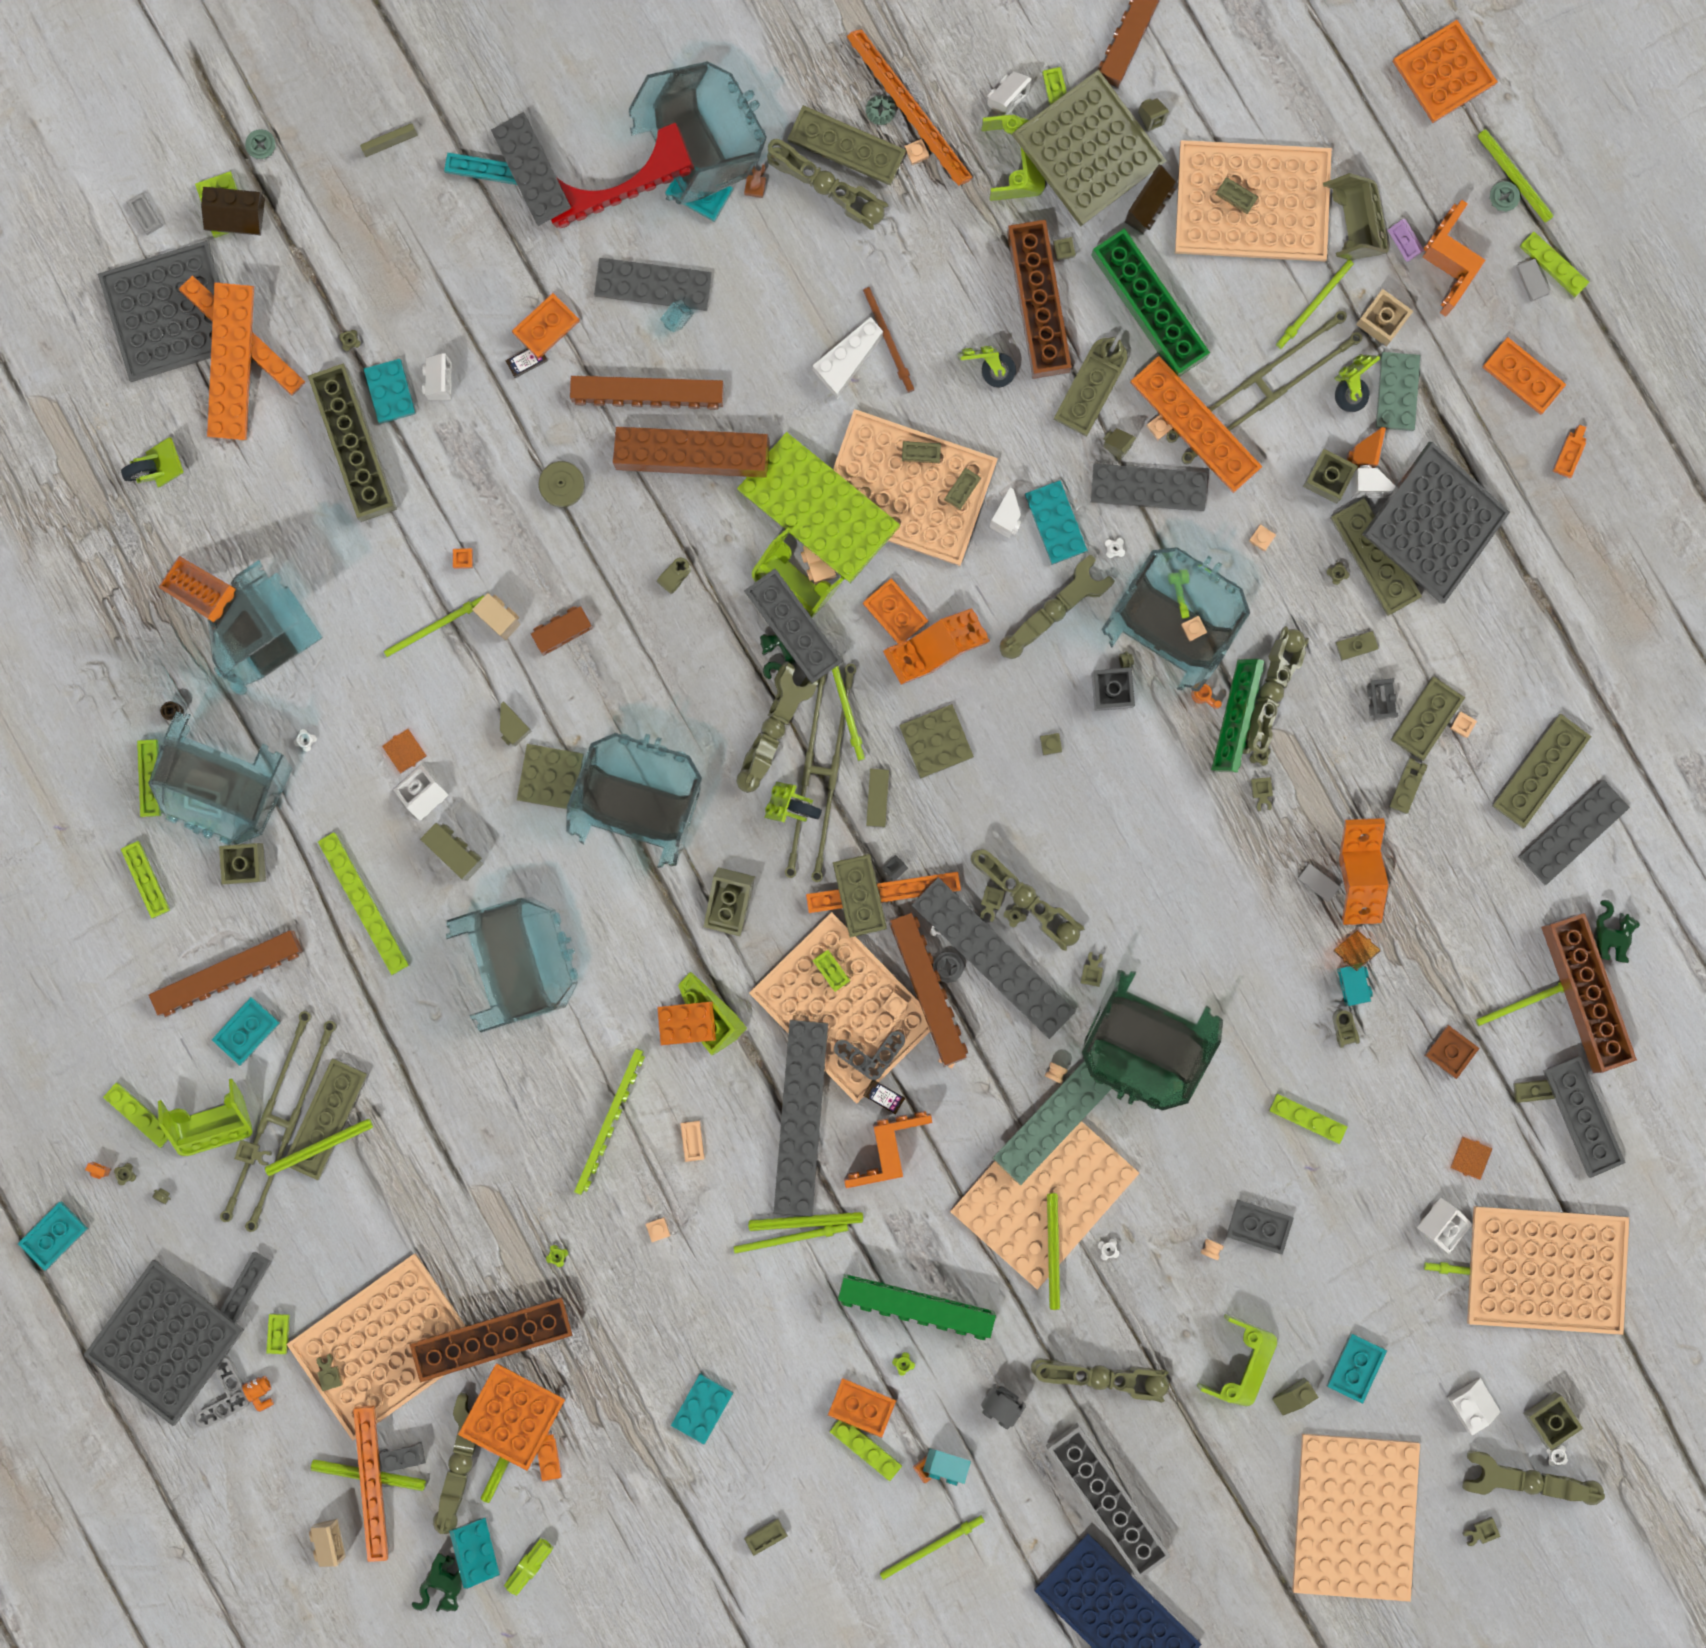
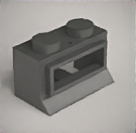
(1390, 698)
(402, 1457)

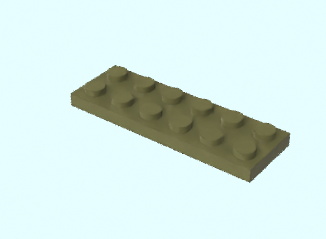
(846, 145)
(1387, 580)
(1541, 771)
(327, 1114)

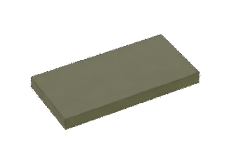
(1427, 718)
(859, 895)

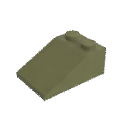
(728, 901)

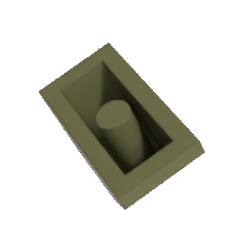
(1153, 113)
(1118, 442)
(511, 726)
(1295, 1397)

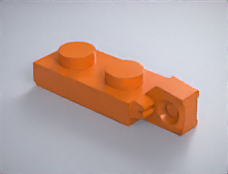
(1570, 453)
(549, 1459)

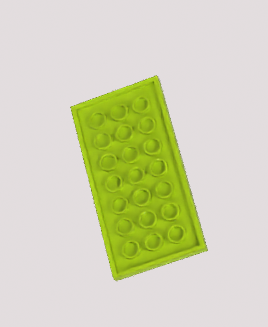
(820, 508)

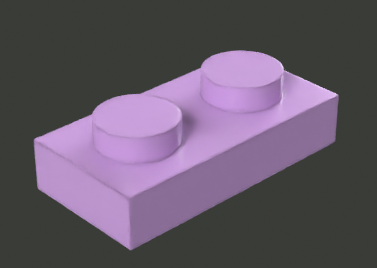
(1405, 240)

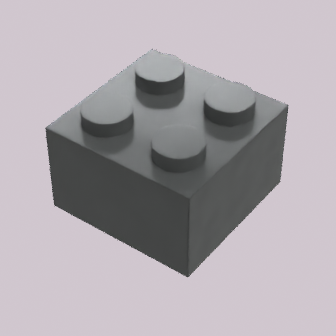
(1113, 689)

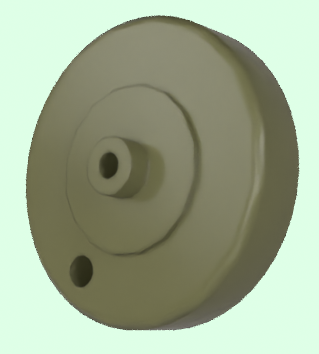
(561, 484)

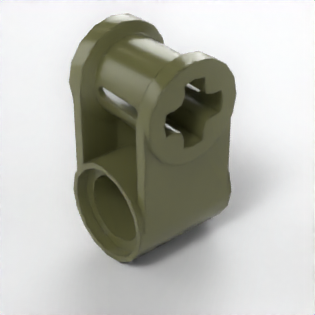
(671, 577)
(1346, 1029)

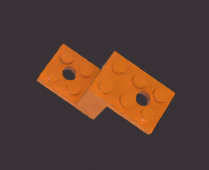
(1452, 257)
(936, 646)
(1363, 871)
(887, 1150)

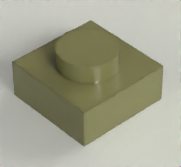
(1064, 248)
(1051, 744)

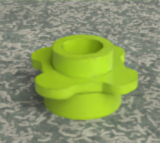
(557, 1261)
(898, 1363)

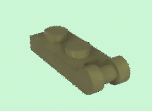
(1407, 786)

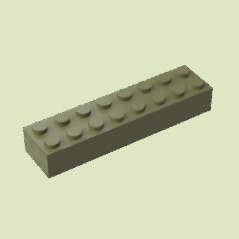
(352, 442)

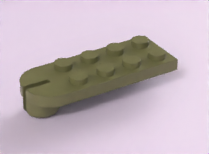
(1092, 386)

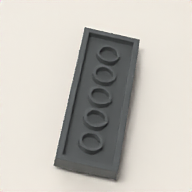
(531, 169)
(652, 283)
(1149, 487)
(793, 626)
(1574, 832)
(1584, 1116)

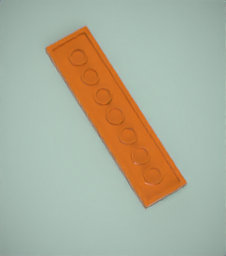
(230, 361)
(1196, 424)
(197, 589)

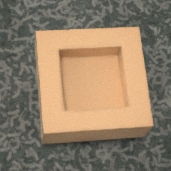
(916, 152)
(1159, 427)
(1262, 538)
(1194, 628)
(1463, 724)
(895, 1005)
(658, 1229)

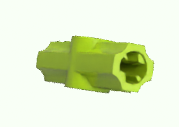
(528, 1566)

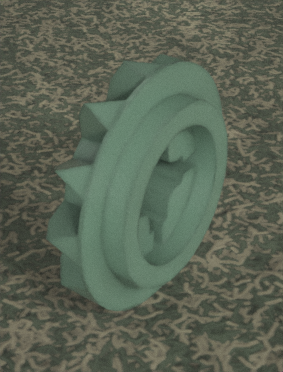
(886, 116)
(260, 135)
(1504, 188)

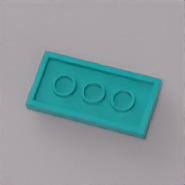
(1056, 522)

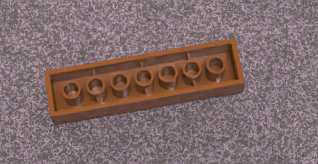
(1039, 299)
(691, 452)
(1589, 993)
(490, 1339)

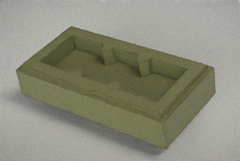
(1236, 195)
(921, 452)
(962, 488)
(1357, 646)
(765, 1536)

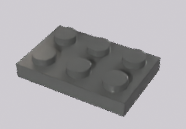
(1259, 1227)

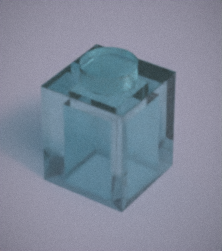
(676, 316)

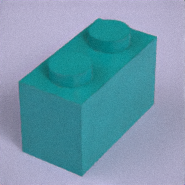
(1354, 985)
(947, 1466)

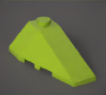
(727, 1024)

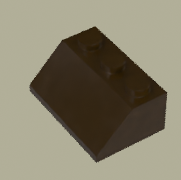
(1151, 200)
(232, 210)

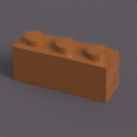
(561, 630)

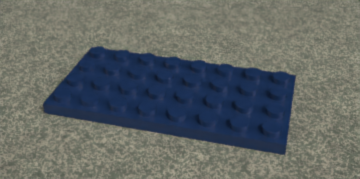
(1108, 1603)

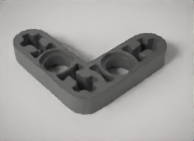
(868, 1062)

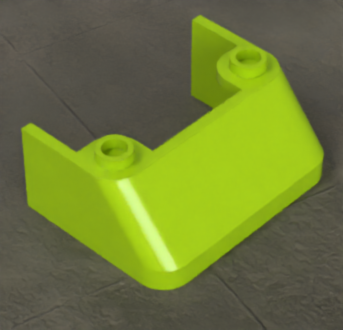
(1021, 182)
(777, 557)
(208, 1128)
(1263, 1347)

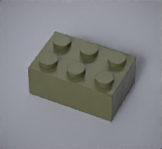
(452, 850)

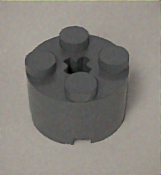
(1002, 1406)

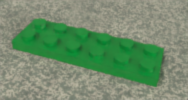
(1237, 715)

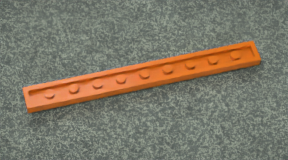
(910, 107)

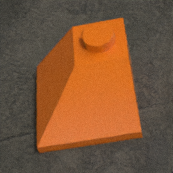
(1368, 450)

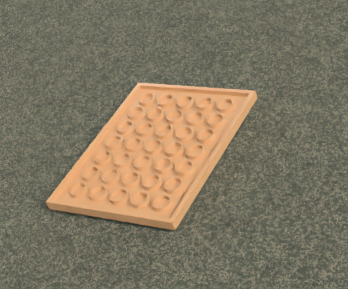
(1284, 221)
(914, 490)
(854, 1011)
(1014, 1216)
(1548, 1270)
(372, 1342)
(1356, 1517)

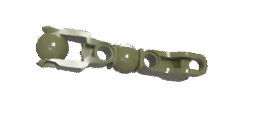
(824, 183)
(1056, 608)
(1272, 691)
(761, 753)
(1026, 897)
(1101, 1378)
(460, 1465)
(1531, 1482)

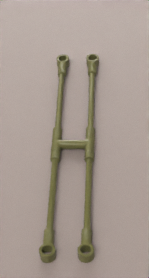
(1257, 377)
(831, 772)
(289, 1125)

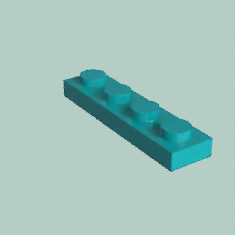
(478, 168)

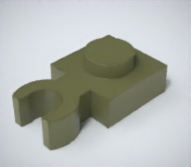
(1262, 790)
(992, 900)
(1092, 973)
(249, 1153)
(329, 1376)
(1484, 1530)

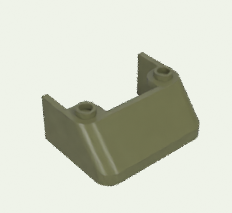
(1362, 216)

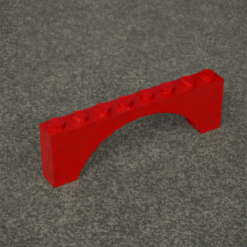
(667, 161)

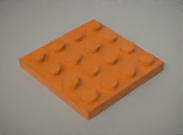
(1444, 71)
(511, 1416)

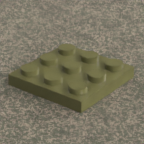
(936, 741)
(549, 776)

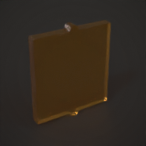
(404, 751)
(1357, 950)
(1471, 1158)

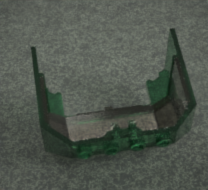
(1148, 1048)

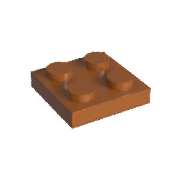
(1451, 1051)

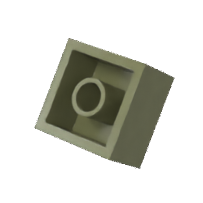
(1330, 476)
(242, 863)
(1553, 1420)

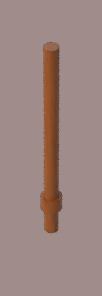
(903, 372)

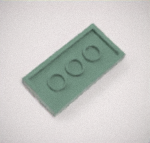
(1398, 391)

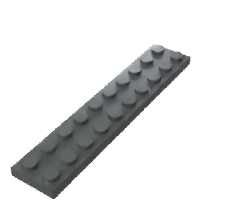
(993, 958)
(801, 1117)

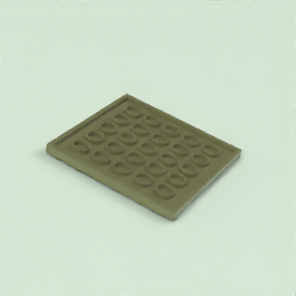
(1089, 148)

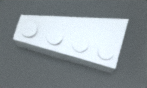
(847, 357)

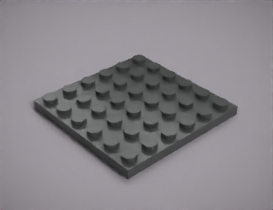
(152, 318)
(1436, 522)
(163, 1342)

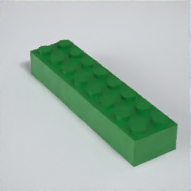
(1150, 303)
(917, 1306)

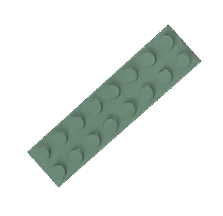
(1050, 1124)

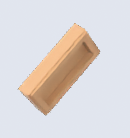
(692, 1141)

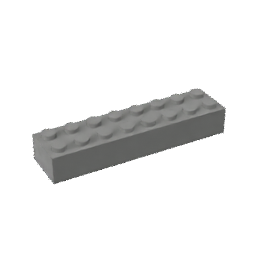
(1108, 1501)

